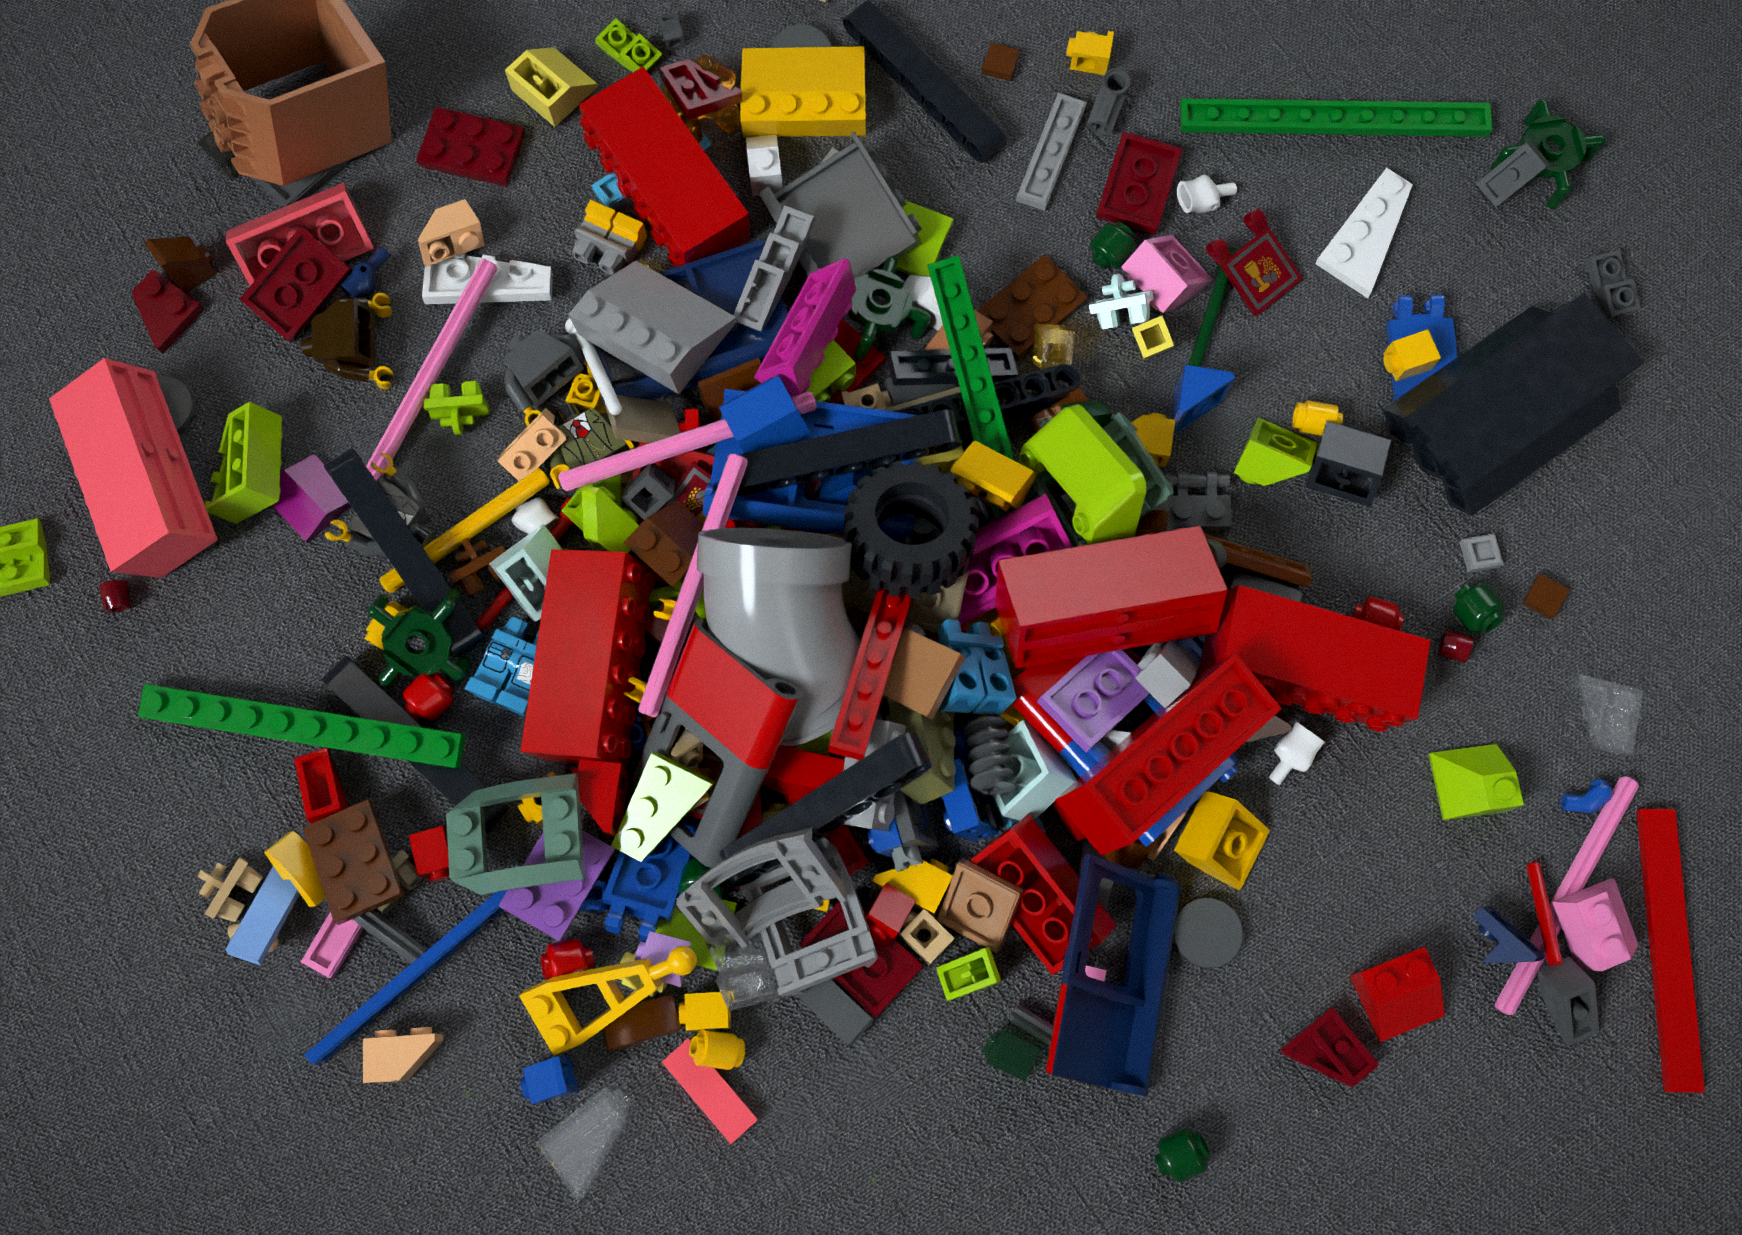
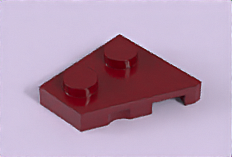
(697, 89)
(164, 309)
(1331, 1050)

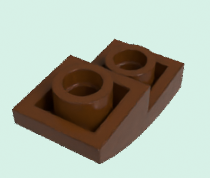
(642, 1022)

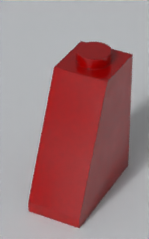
(800, 771)

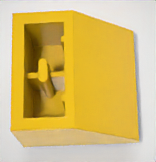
(993, 475)

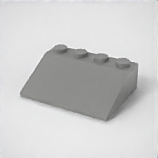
(651, 324)

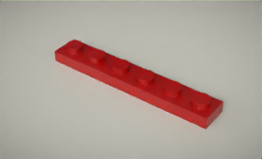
(869, 675)

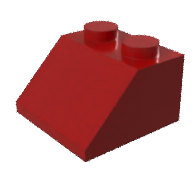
(603, 792)
(1400, 993)

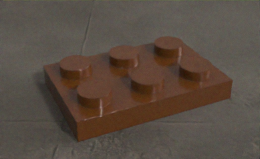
(1034, 297)
(353, 862)

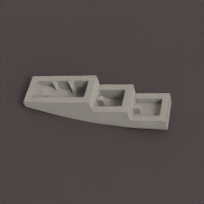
(773, 269)

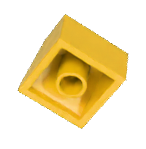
(1222, 839)

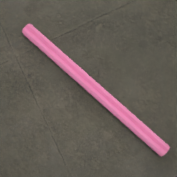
(433, 365)
(660, 450)
(690, 592)
(1573, 882)

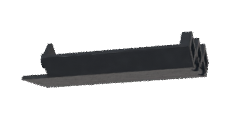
(1514, 401)

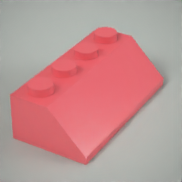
(326, 215)

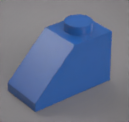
(549, 1080)

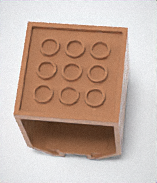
(305, 129)

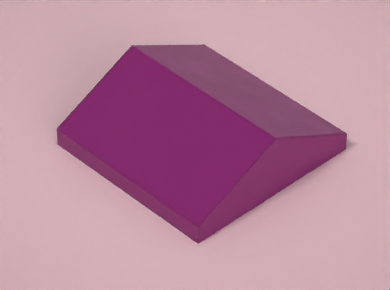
(309, 498)

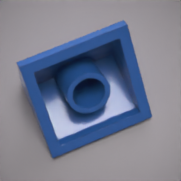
(1198, 393)

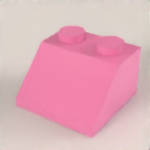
(1168, 271)
(1597, 926)

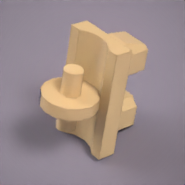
(223, 904)

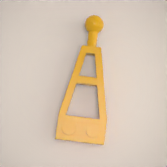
(558, 1022)

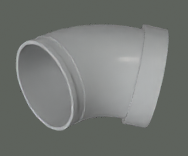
(783, 613)

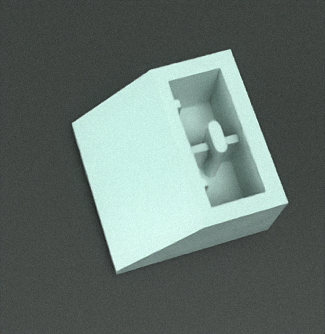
(525, 569)

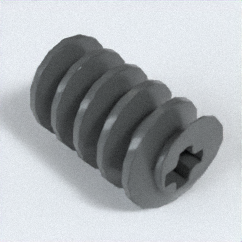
(986, 757)

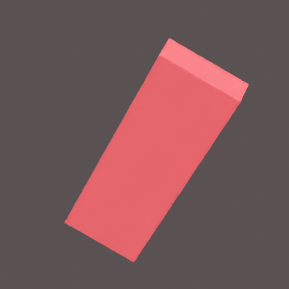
(710, 1093)

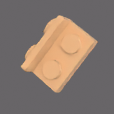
(532, 446)

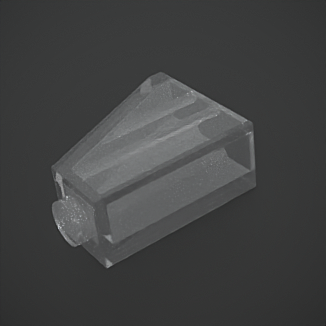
(586, 1140)

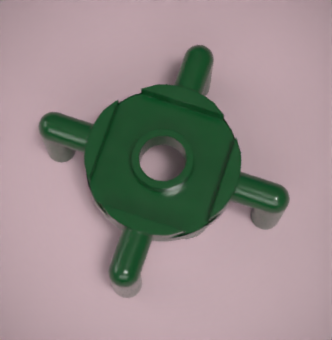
(1572, 143)
(884, 317)
(423, 623)

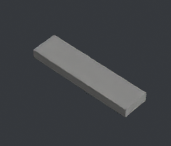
(1051, 151)

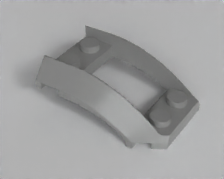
(811, 883)
(823, 959)

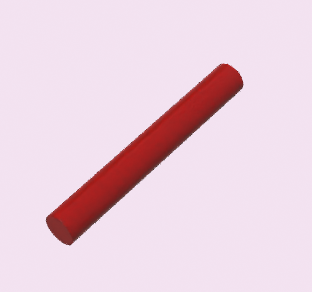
(1544, 914)

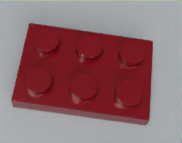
(471, 146)
(1139, 183)
(296, 284)
(880, 982)

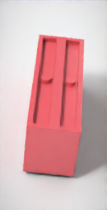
(132, 469)

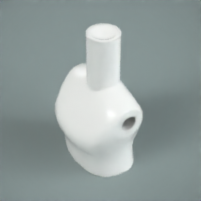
(1202, 194)
(534, 514)
(1295, 751)

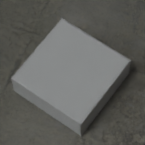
(1481, 553)

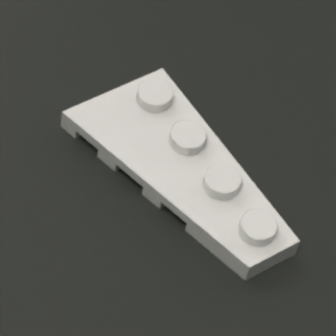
(1363, 240)
(511, 283)

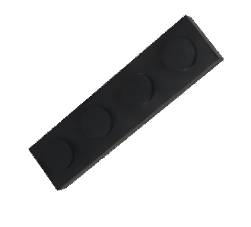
(937, 366)

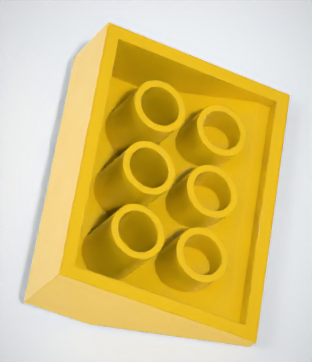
(803, 91)

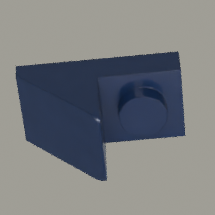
(1512, 945)

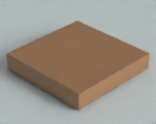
(921, 673)
(980, 905)

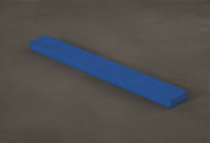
(406, 980)

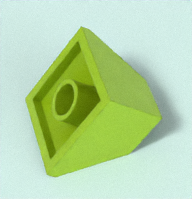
(1274, 454)
(1474, 782)

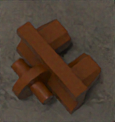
(467, 575)

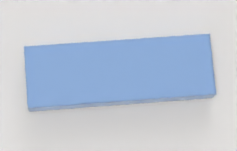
(263, 919)

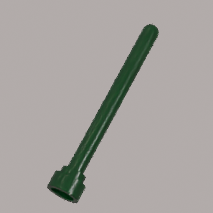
(1210, 316)

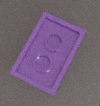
(1094, 696)
(555, 906)

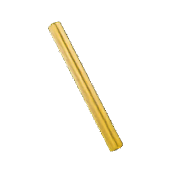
(475, 523)

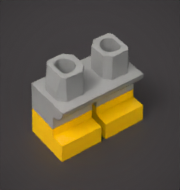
(609, 235)

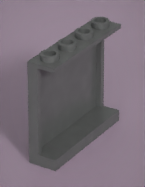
(852, 212)

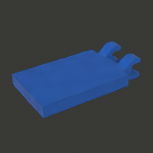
(1408, 324)
(647, 887)

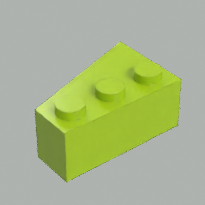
(249, 466)

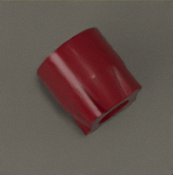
(115, 596)
(1455, 646)

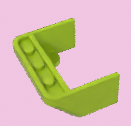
(1091, 471)

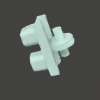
(1108, 308)

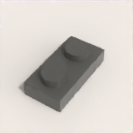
(1513, 173)

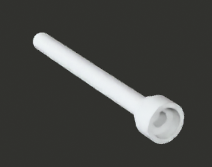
(597, 370)

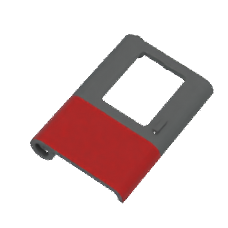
(733, 716)

